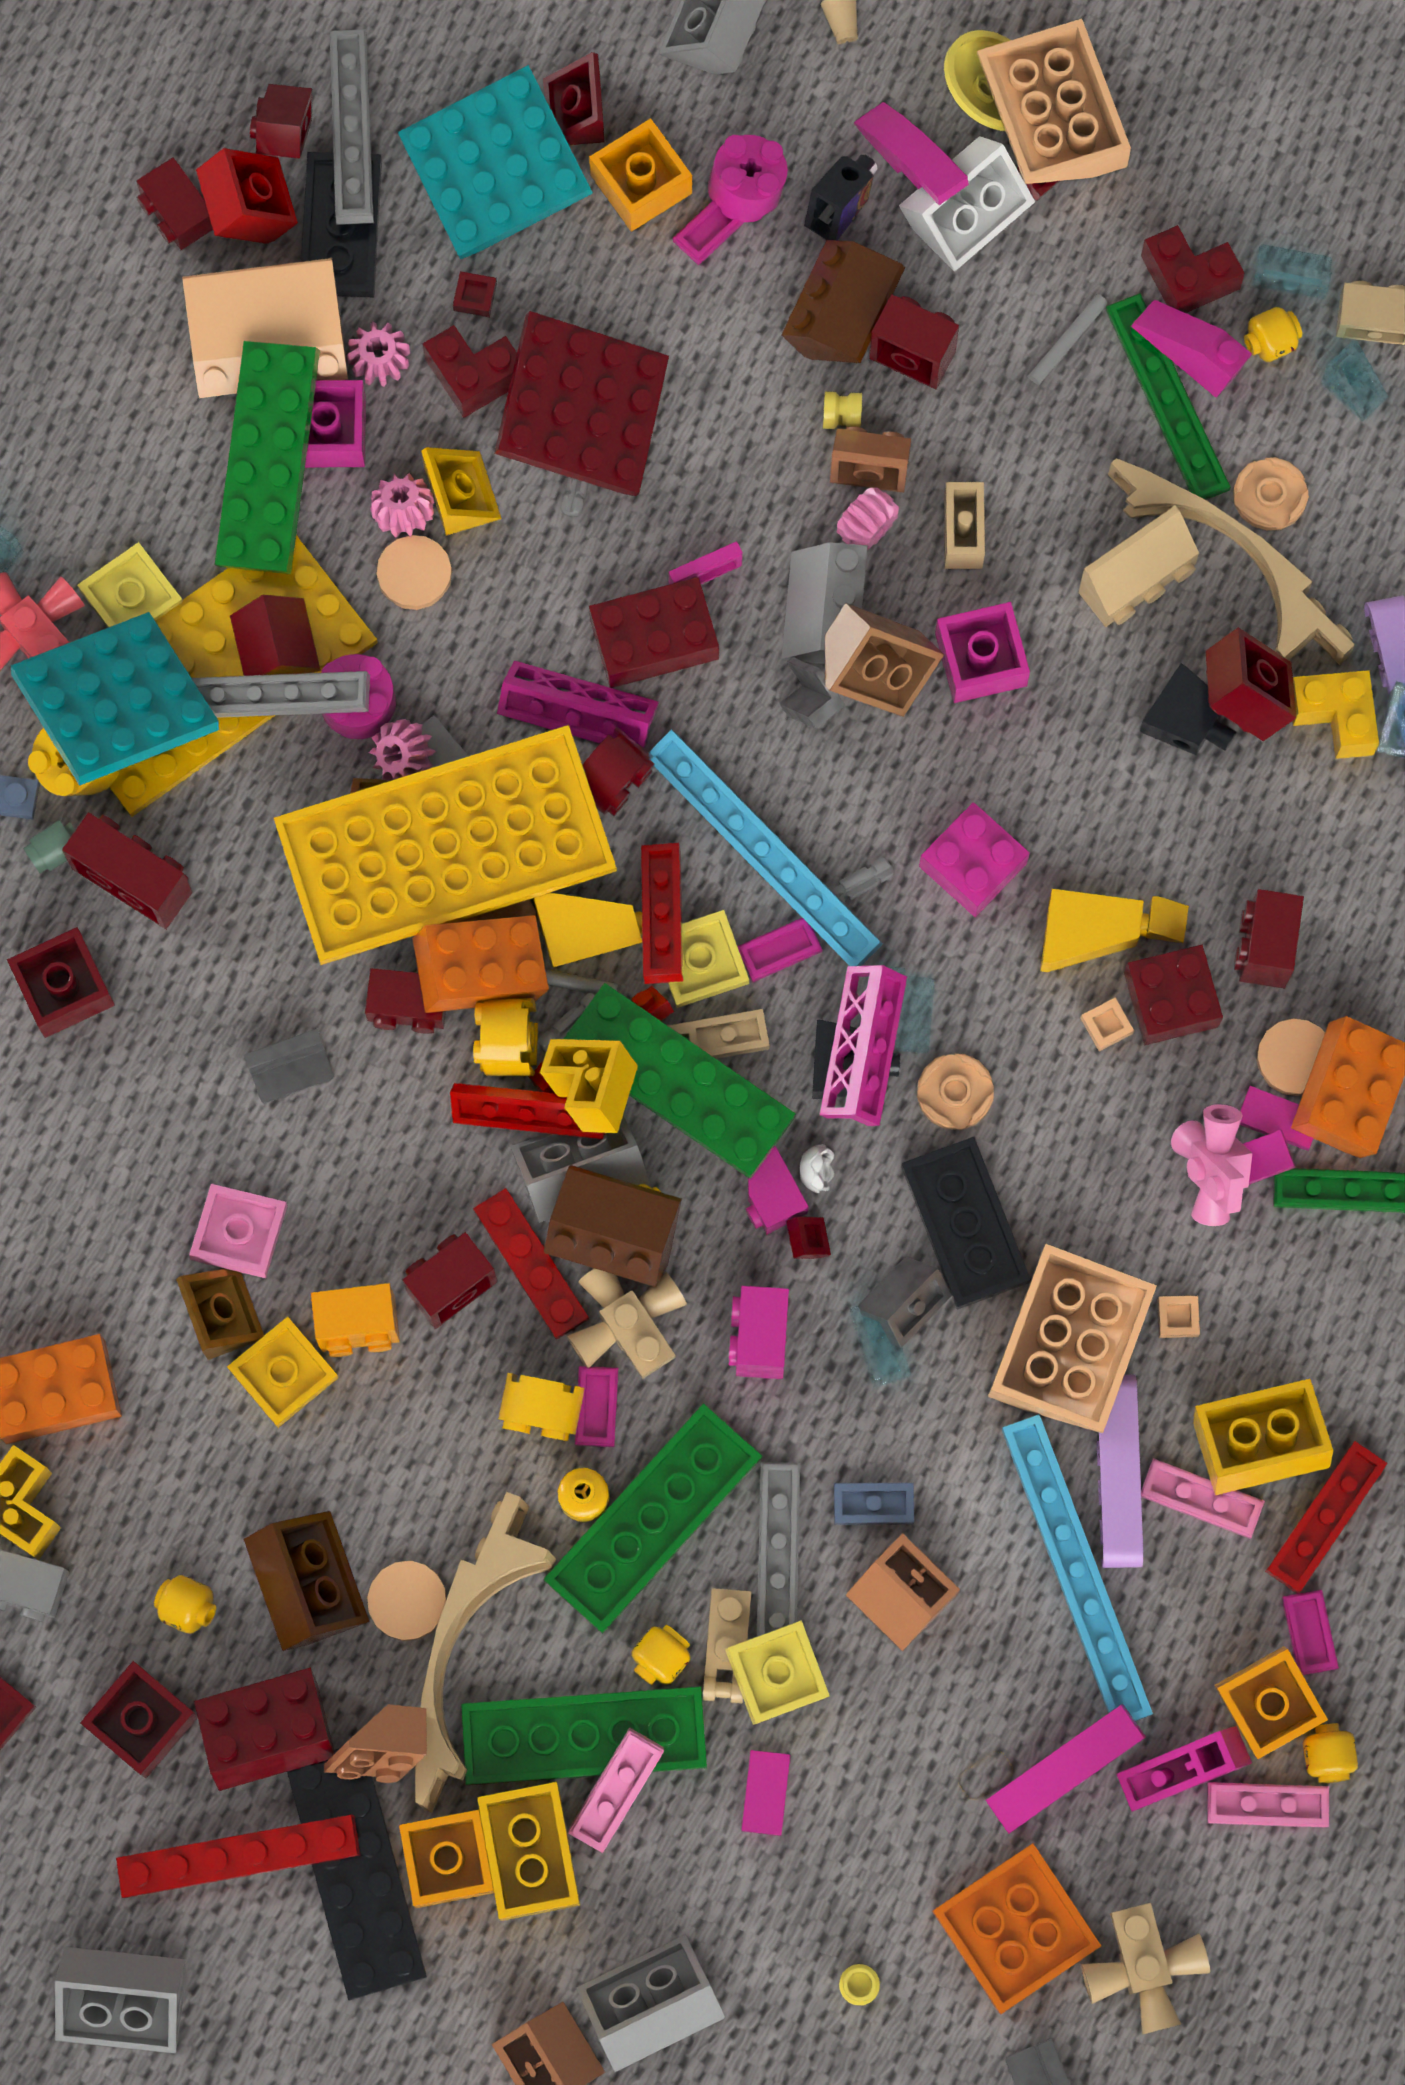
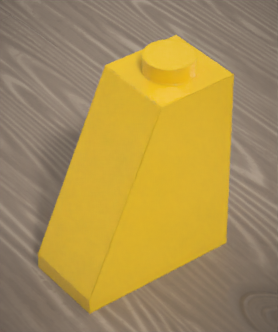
(585, 927)
(1089, 927)

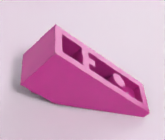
(1193, 345)
(774, 1195)
(1184, 1768)

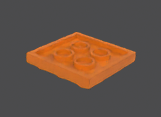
(1016, 1928)

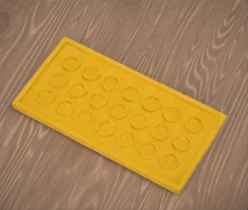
(206, 646)
(445, 844)

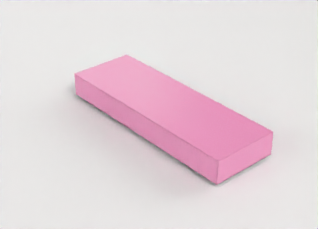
(1196, 1498)
(616, 1790)
(1267, 1804)

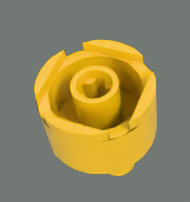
(55, 774)
(506, 1037)
(540, 1405)

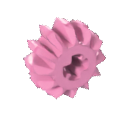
(364, 359)
(402, 505)
(868, 518)
(401, 749)

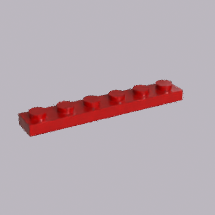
(238, 1856)

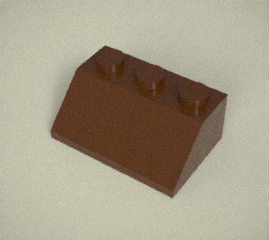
(842, 302)
(613, 1226)
(305, 1579)

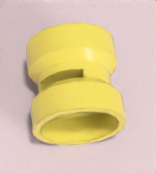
(842, 410)

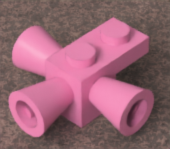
(1215, 1163)

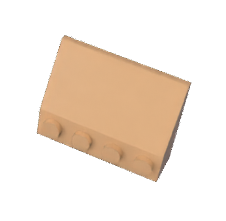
(1056, 105)
(262, 305)
(1072, 1340)

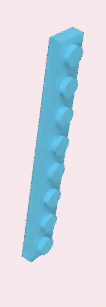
(764, 850)
(1075, 1567)

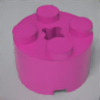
(747, 177)
(381, 698)

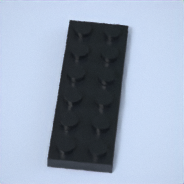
(362, 1892)

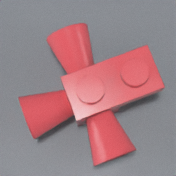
(31, 624)

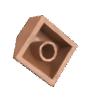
(870, 459)

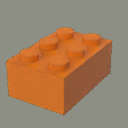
(479, 962)
(1352, 1088)
(56, 1389)

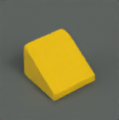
(1167, 920)

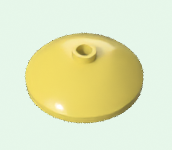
(967, 79)

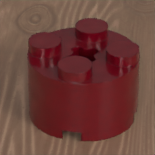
(614, 768)

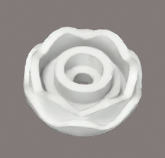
(816, 1168)

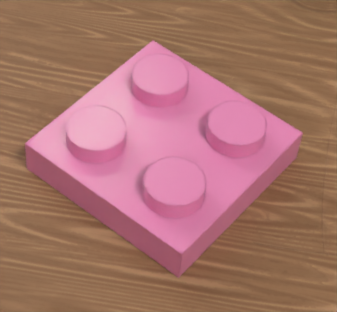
(238, 1231)

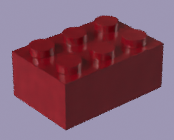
(654, 632)
(128, 869)
(264, 1729)

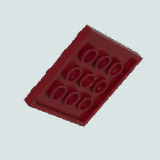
(581, 404)

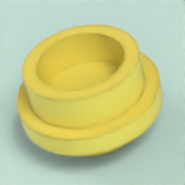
(859, 1984)

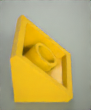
(460, 488)

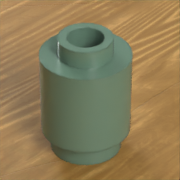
(47, 846)

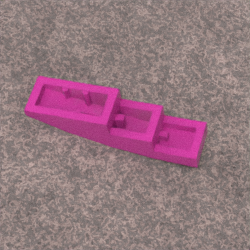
(912, 152)
(1065, 1768)

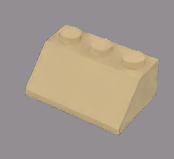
(1139, 568)

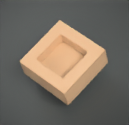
(1107, 1024)
(1178, 1316)

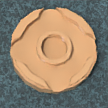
(1263, 502)
(414, 572)
(1289, 1055)
(960, 1101)
(406, 1600)

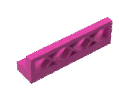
(545, 706)
(871, 1043)

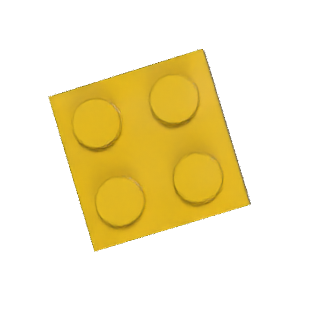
(282, 1372)

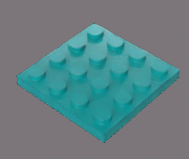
(495, 162)
(114, 698)

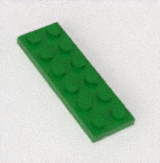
(267, 457)
(688, 1083)
(652, 1518)
(578, 1734)

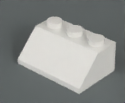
(975, 213)

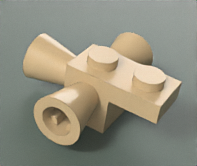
(627, 1322)
(1145, 1966)

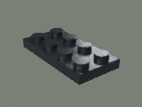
(349, 245)
(965, 1223)

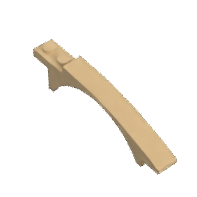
(1297, 615)
(499, 1563)

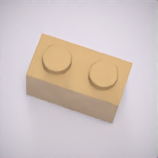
(1372, 313)
(964, 525)

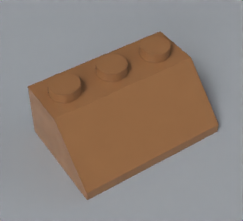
(877, 660)

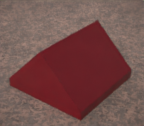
(577, 100)
(274, 637)

